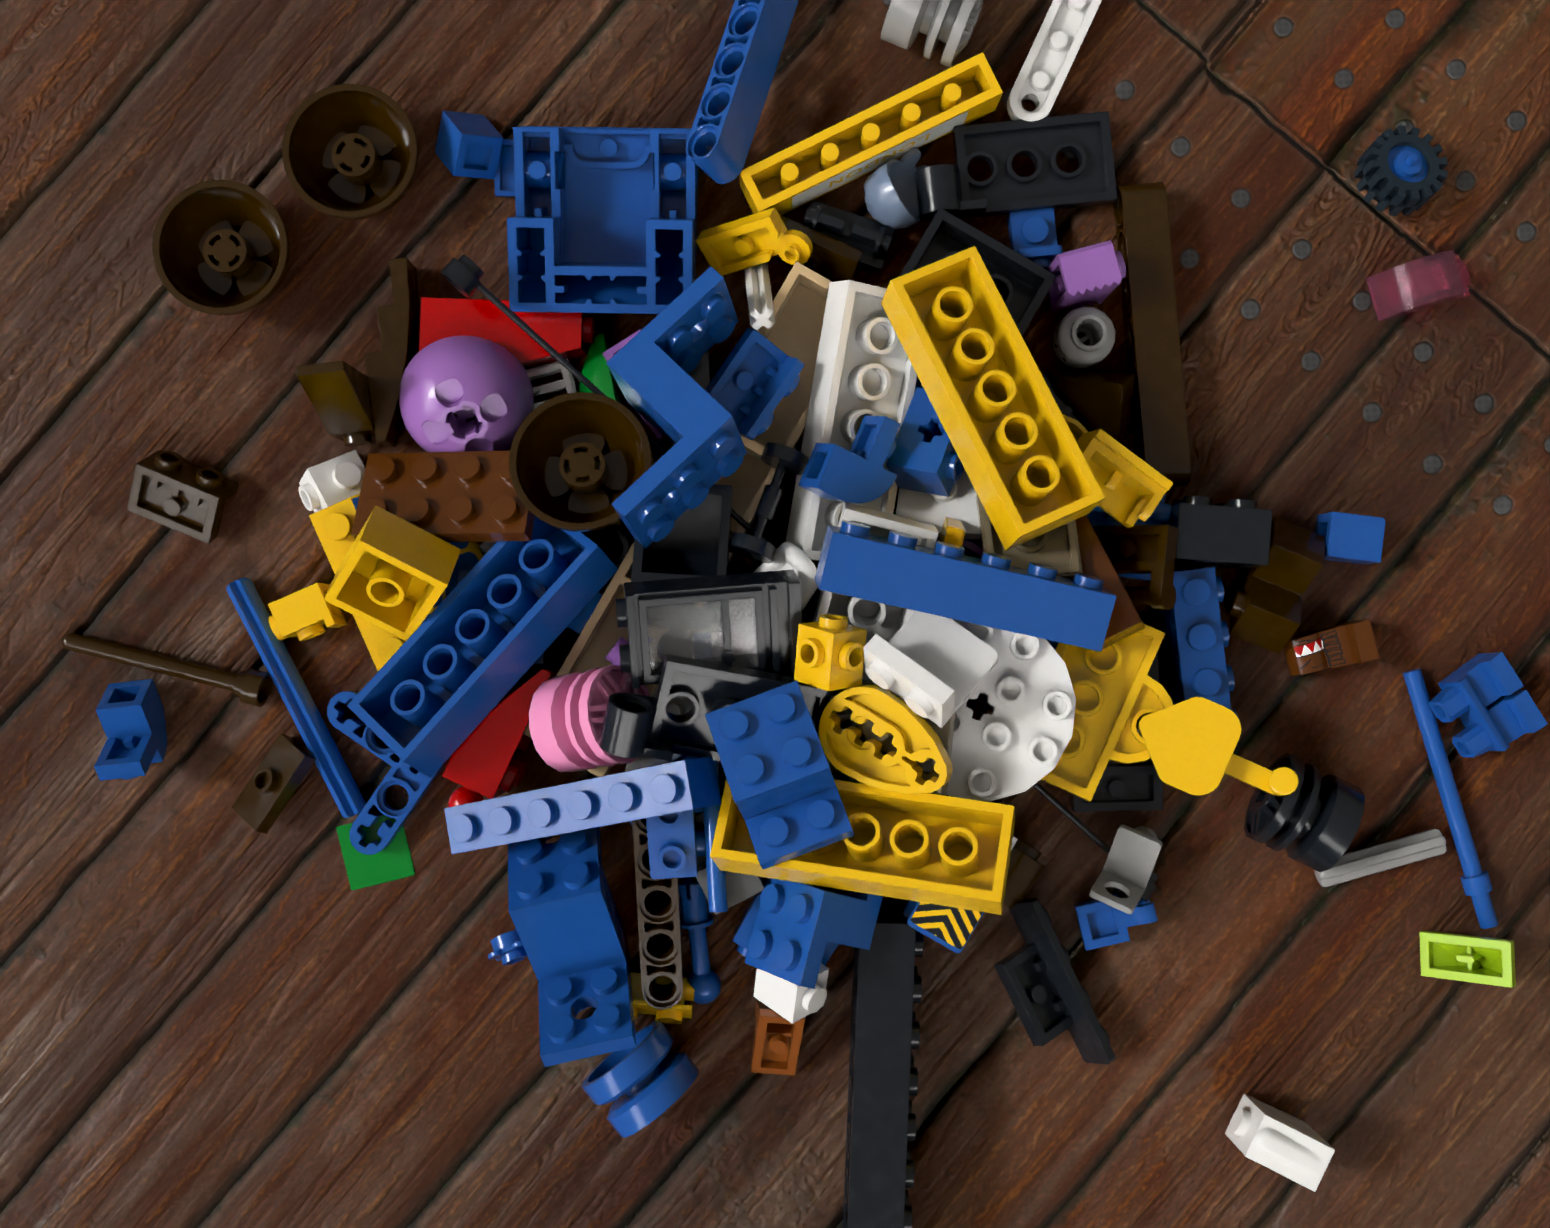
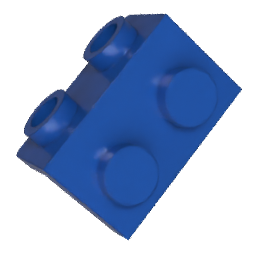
(754, 382)
(674, 844)

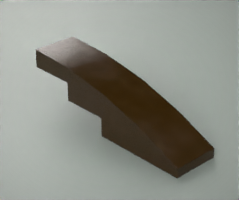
(399, 345)

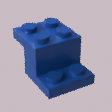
(779, 774)
(800, 920)

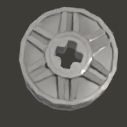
(938, 19)

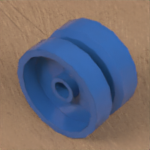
(641, 1080)

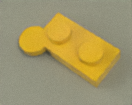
(753, 242)

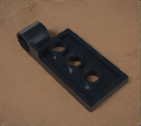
(1005, 191)
(645, 728)

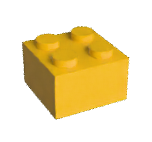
(392, 574)

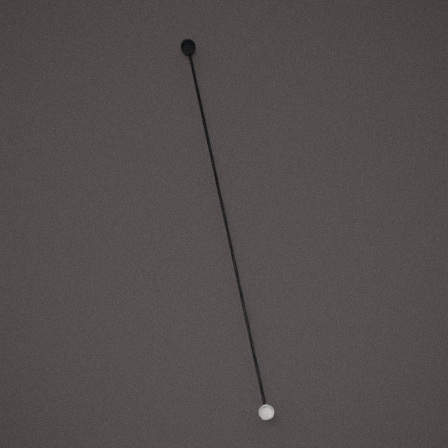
(465, 278)

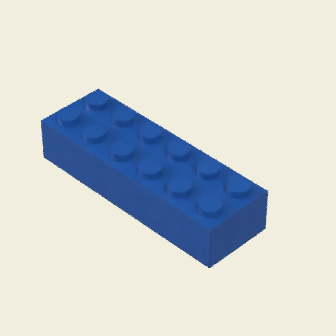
(480, 643)

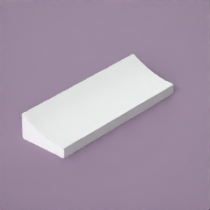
(856, 374)

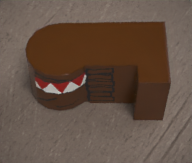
(1331, 647)

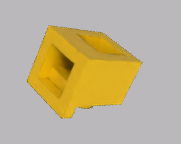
(304, 614)

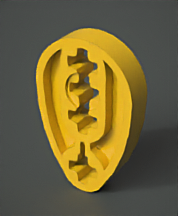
(864, 761)

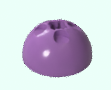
(470, 380)

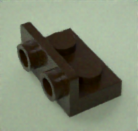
(180, 494)

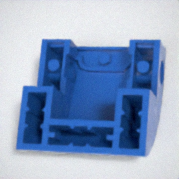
(601, 219)

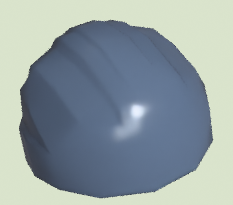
(893, 193)

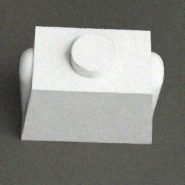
(1279, 1142)

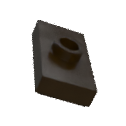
(829, 256)
(273, 783)

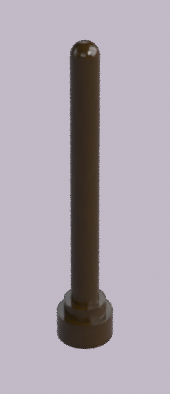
(250, 686)

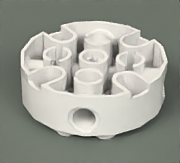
(1027, 724)

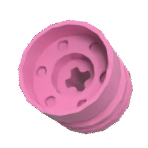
(570, 714)

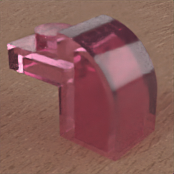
(1419, 284)

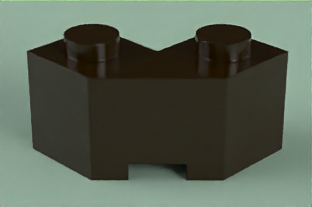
(1270, 596)

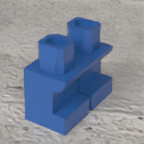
(1488, 704)

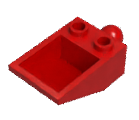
(493, 753)

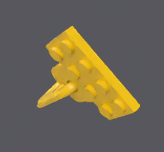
(1186, 740)

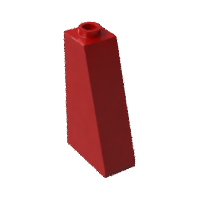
(481, 318)

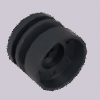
(1311, 822)

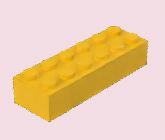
(991, 398)
(902, 848)

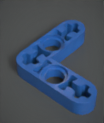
(399, 774)

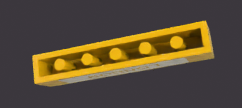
(872, 137)

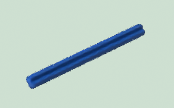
(296, 698)

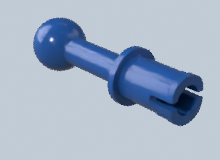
(696, 919)

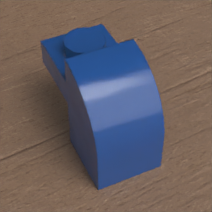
(857, 473)
(133, 728)

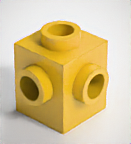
(830, 653)

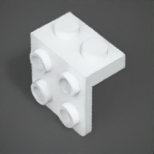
(930, 664)

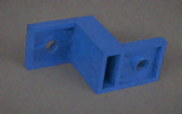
(657, 385)
(573, 945)

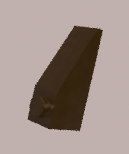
(340, 399)

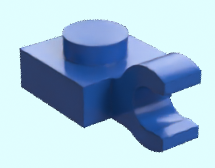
(1105, 925)

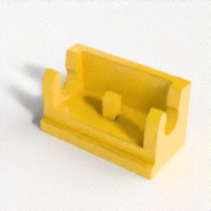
(1128, 482)

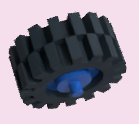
(1401, 171)

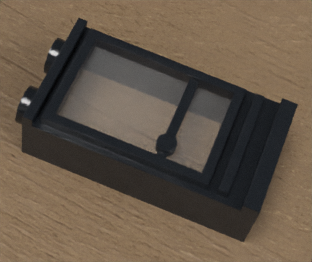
(716, 619)

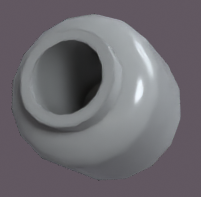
(1094, 328)

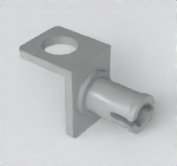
(1128, 867)

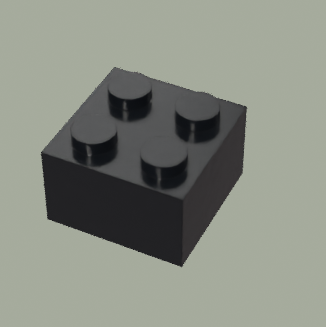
(1221, 534)

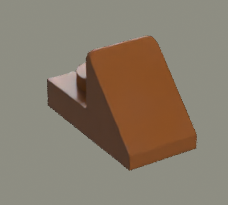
(775, 1042)

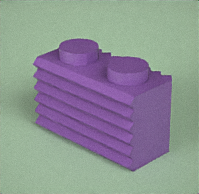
(1085, 276)

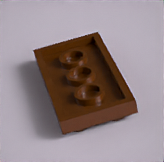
(446, 494)

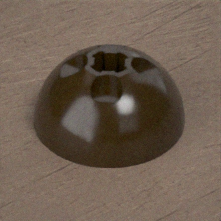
(340, 132)
(201, 239)
(562, 444)

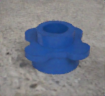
(507, 948)

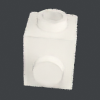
(331, 481)

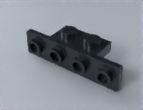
(1047, 989)

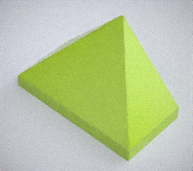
(1467, 958)

